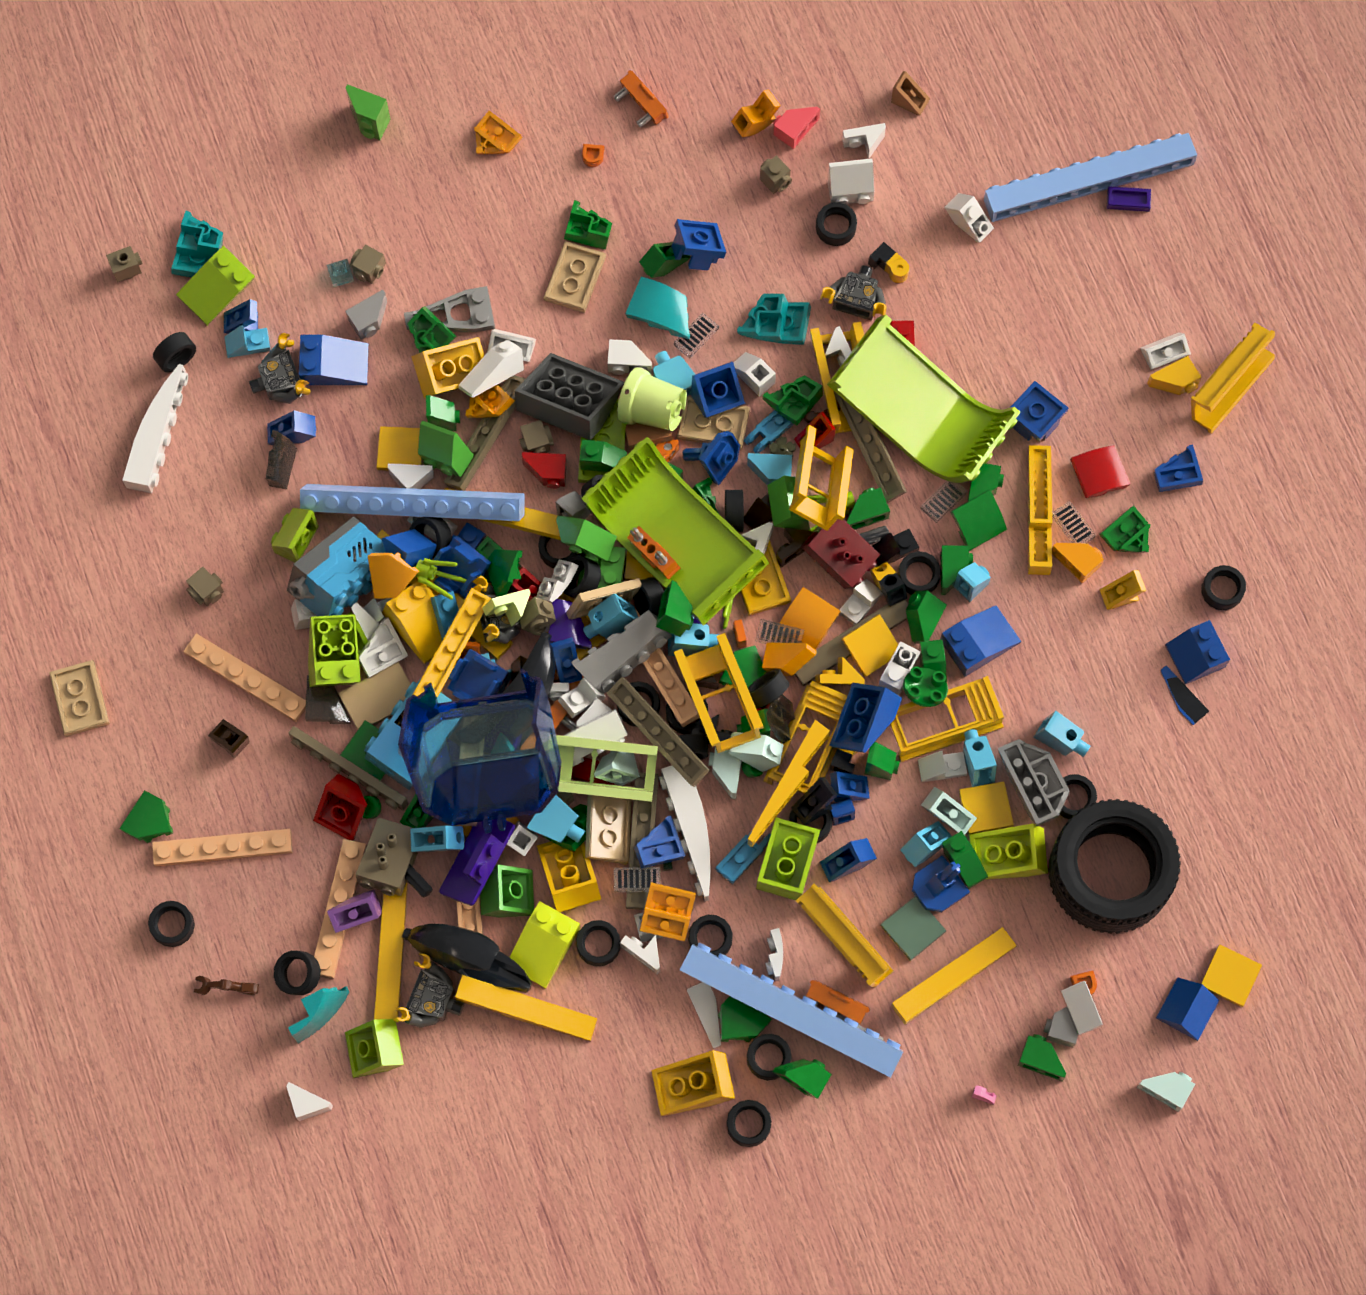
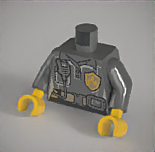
(857, 294)
(279, 374)
(495, 627)
(430, 997)

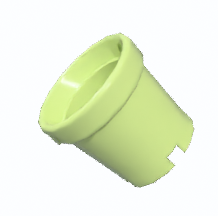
(650, 401)

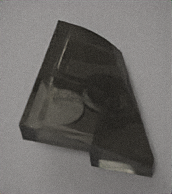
(280, 461)
(325, 705)
(778, 716)

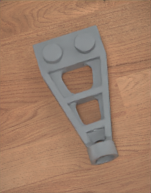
(479, 307)

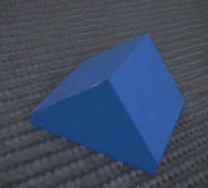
(717, 390)
(411, 545)
(1188, 1008)

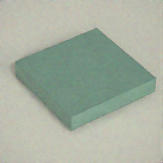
(913, 928)

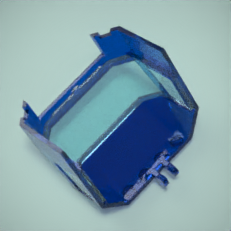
(482, 754)

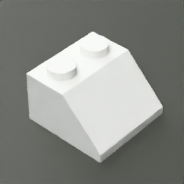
(851, 181)

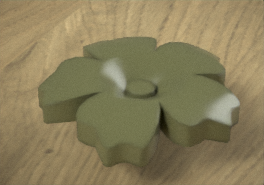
(782, 447)

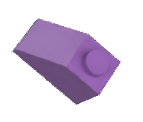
(355, 911)

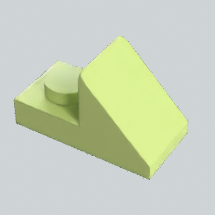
(511, 604)

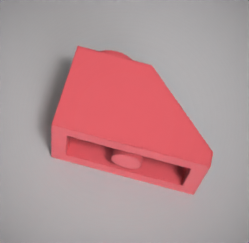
(795, 124)

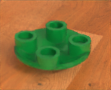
(925, 686)

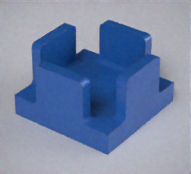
(700, 241)
(1038, 412)
(469, 566)
(476, 677)

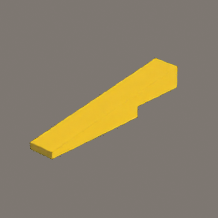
(1039, 510)
(792, 779)
(953, 976)
(525, 1008)

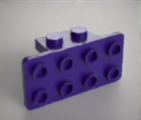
(475, 862)

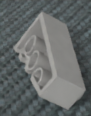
(622, 652)

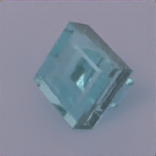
(340, 272)

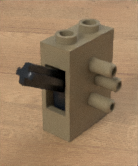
(389, 861)

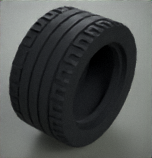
(1143, 829)

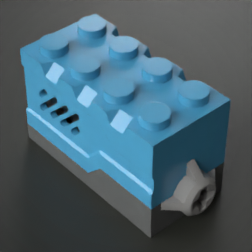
(335, 570)

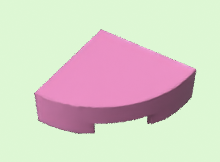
(981, 1094)

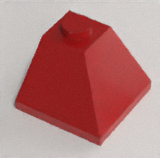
(341, 807)

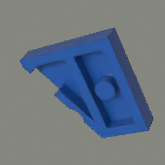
(1179, 471)
(660, 845)

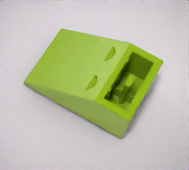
(333, 651)

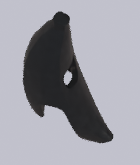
(539, 664)
(468, 955)

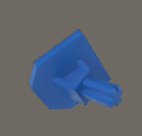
(716, 456)
(939, 885)

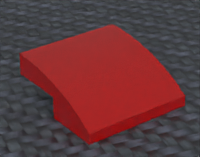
(1100, 471)

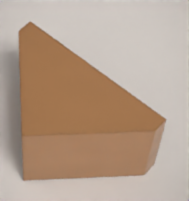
(909, 95)

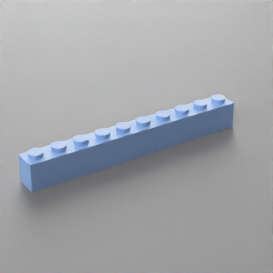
(1089, 177)
(413, 502)
(792, 1010)

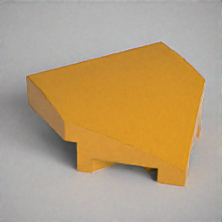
(495, 136)
(489, 403)
(389, 574)

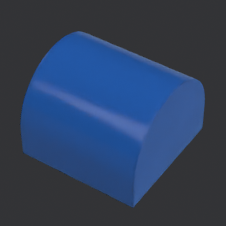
(842, 812)

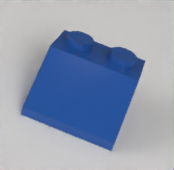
(1198, 652)

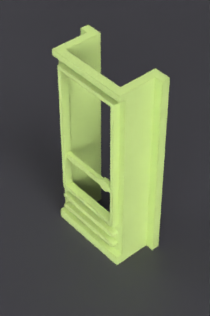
(566, 749)

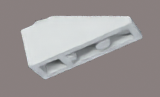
(495, 367)

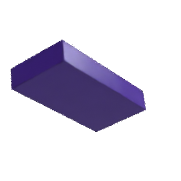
(1129, 199)

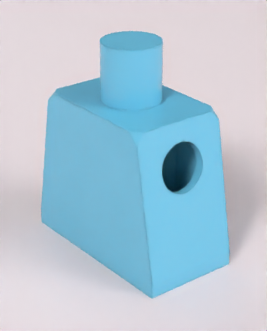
(673, 371)
(610, 617)
(692, 640)
(1061, 735)
(979, 759)
(556, 822)
(446, 838)

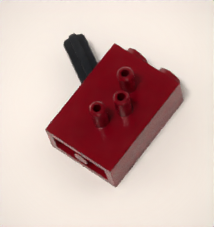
(844, 551)

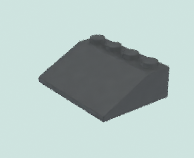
(568, 396)

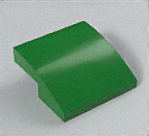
(979, 520)
(355, 749)

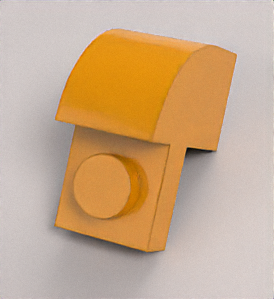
(758, 116)

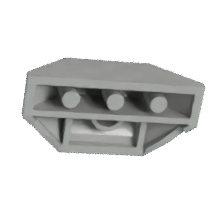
(1035, 780)

